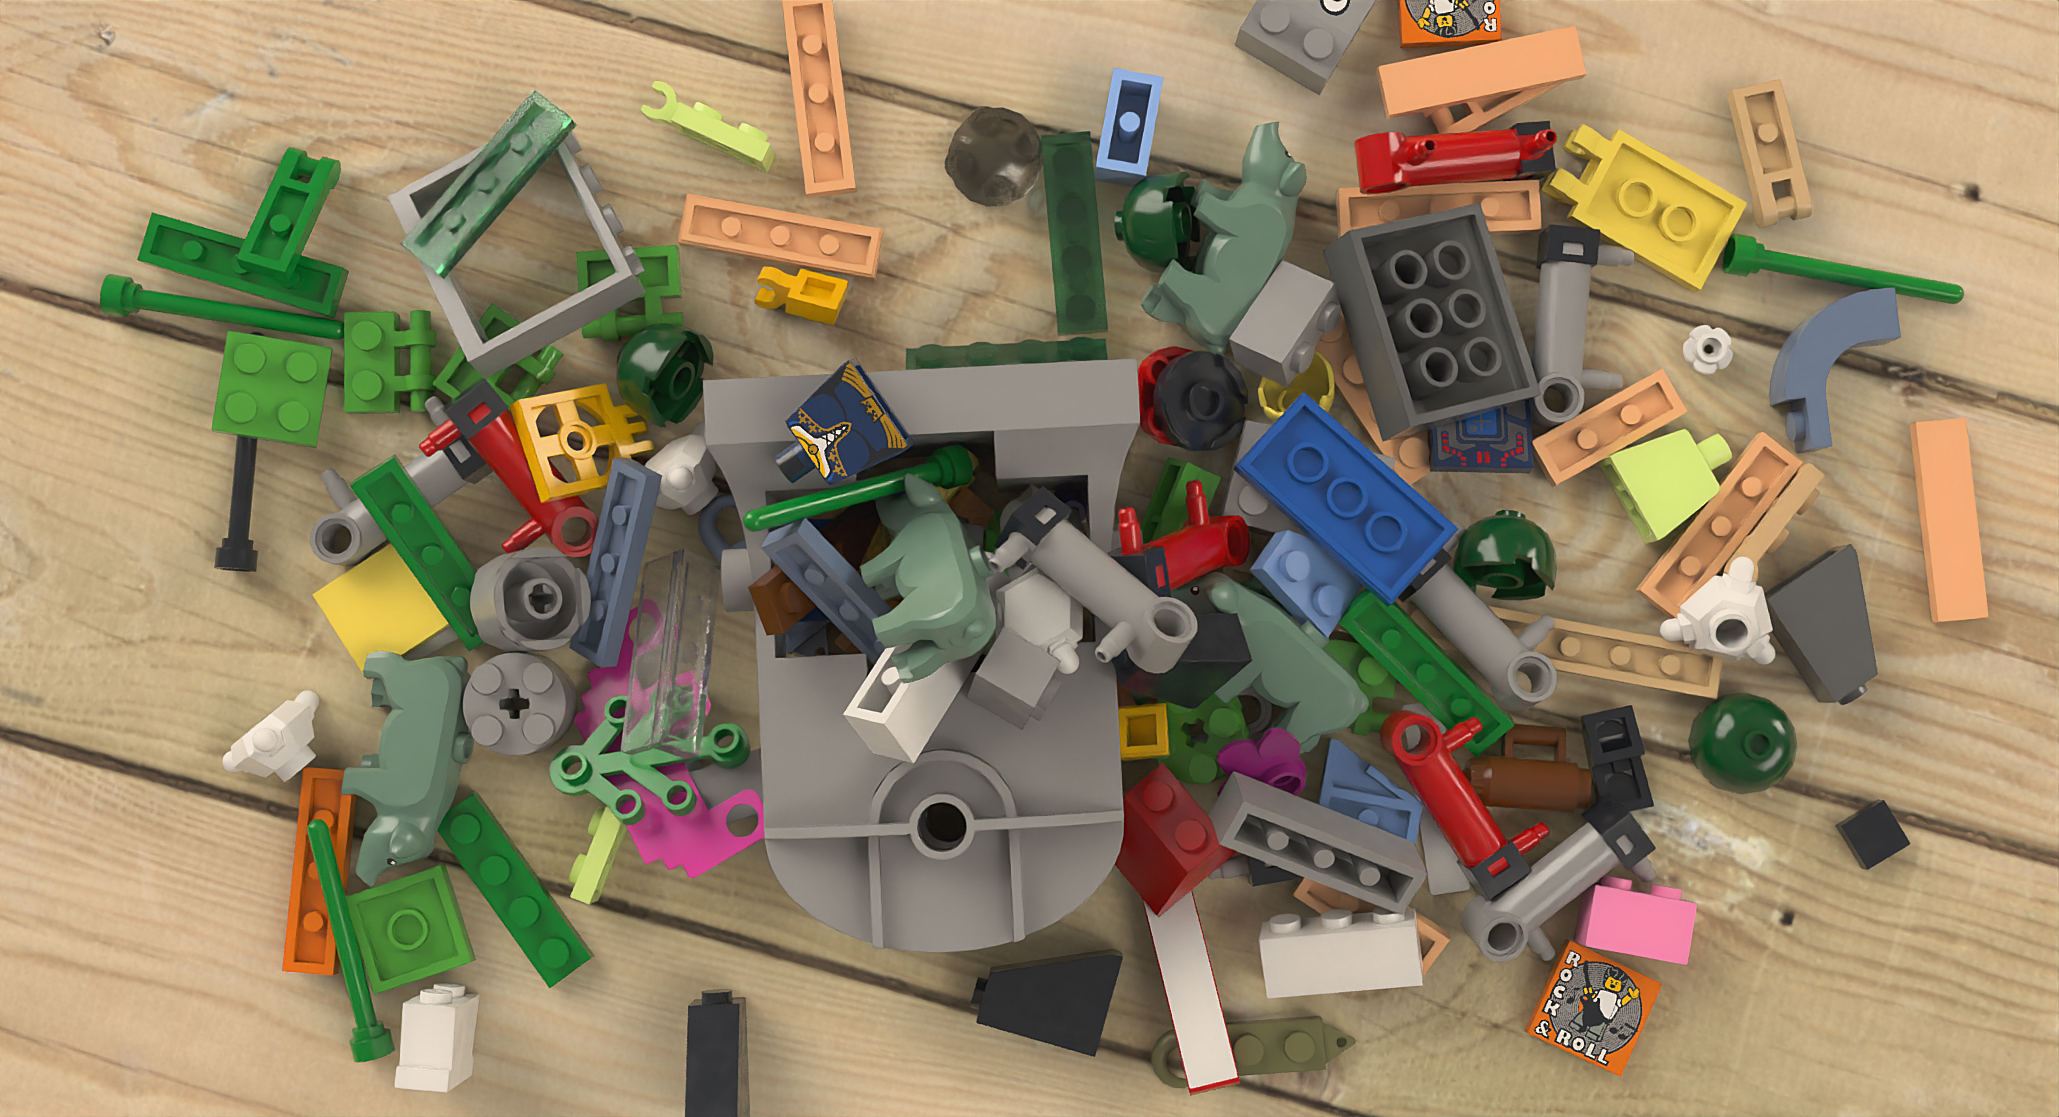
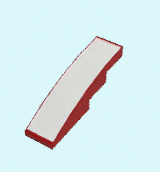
(1192, 997)

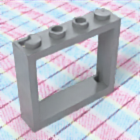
(554, 323)

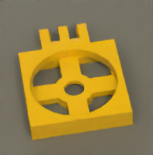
(612, 431)

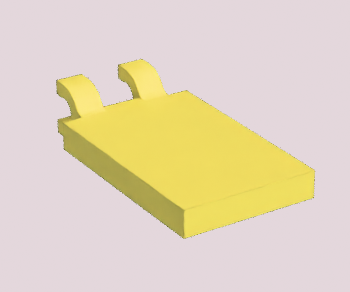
(1646, 204)

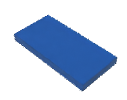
(1345, 499)

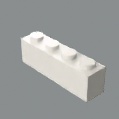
(901, 717)

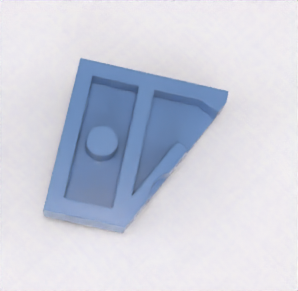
(1306, 580)
(1366, 794)

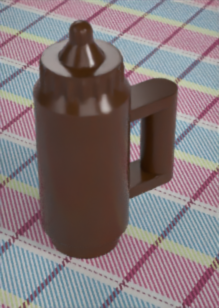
(1530, 782)

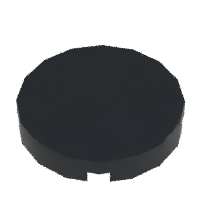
(1192, 389)

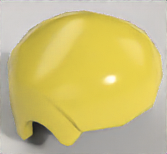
(1315, 382)

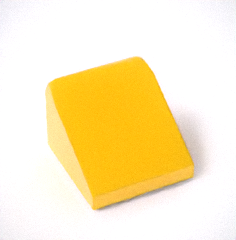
(1143, 731)

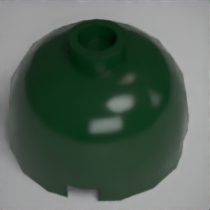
(1159, 222)
(663, 372)
(1508, 556)
(1743, 743)

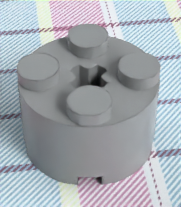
(503, 608)
(505, 729)

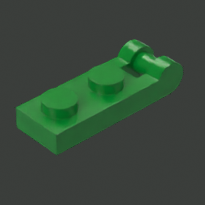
(288, 214)

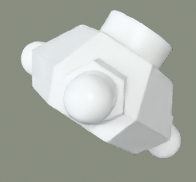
(685, 473)
(1041, 615)
(1726, 617)
(277, 741)

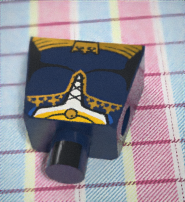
(842, 428)

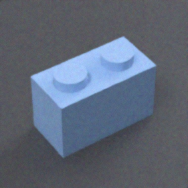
(1128, 127)

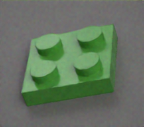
(272, 389)
(410, 929)

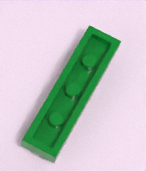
(213, 256)
(421, 542)
(1424, 668)
(513, 890)

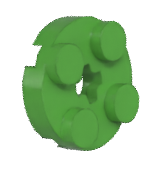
(1198, 761)

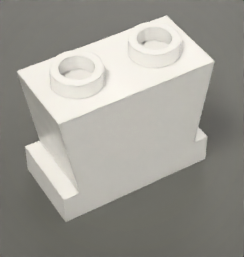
(437, 1039)

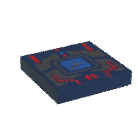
(1485, 443)

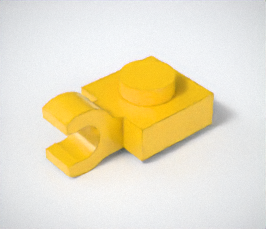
(807, 295)

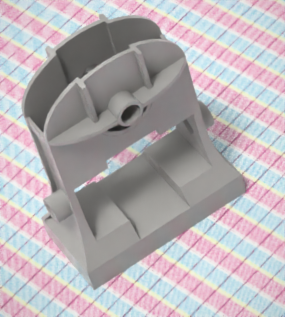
(1036, 801)

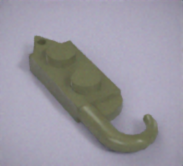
(1266, 1047)

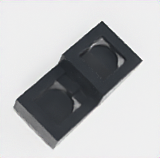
(1614, 757)

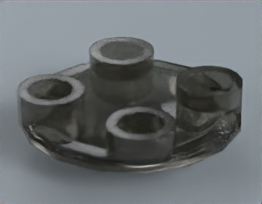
(995, 156)

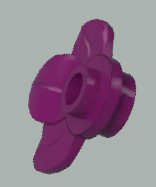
(1270, 760)

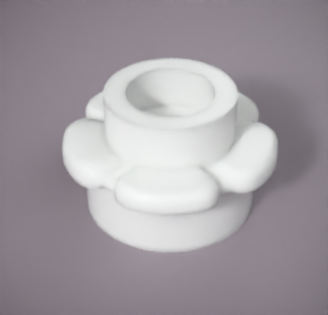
(1696, 356)

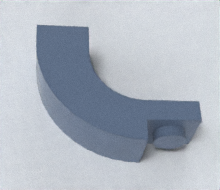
(1811, 350)

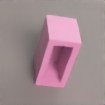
(1635, 921)

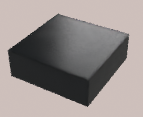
(1873, 834)

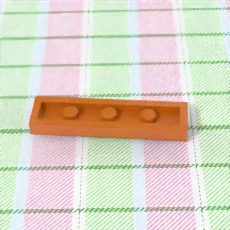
(309, 934)

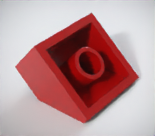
(1166, 841)

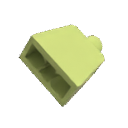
(1665, 480)

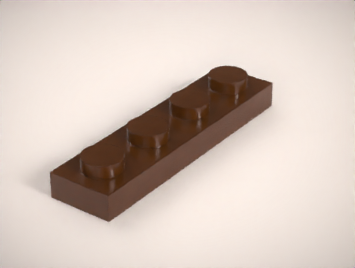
(781, 600)

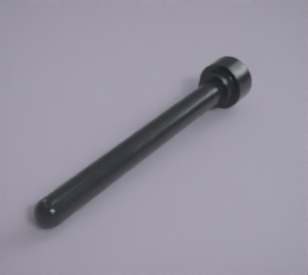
(237, 549)

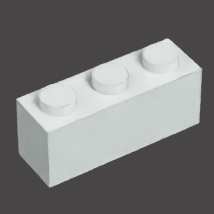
(1340, 952)

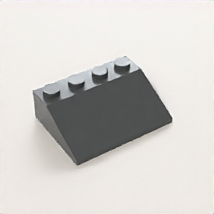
(1430, 320)

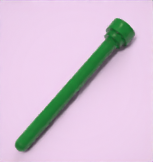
(1747, 256)
(122, 296)
(945, 468)
(369, 1036)

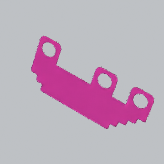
(691, 840)

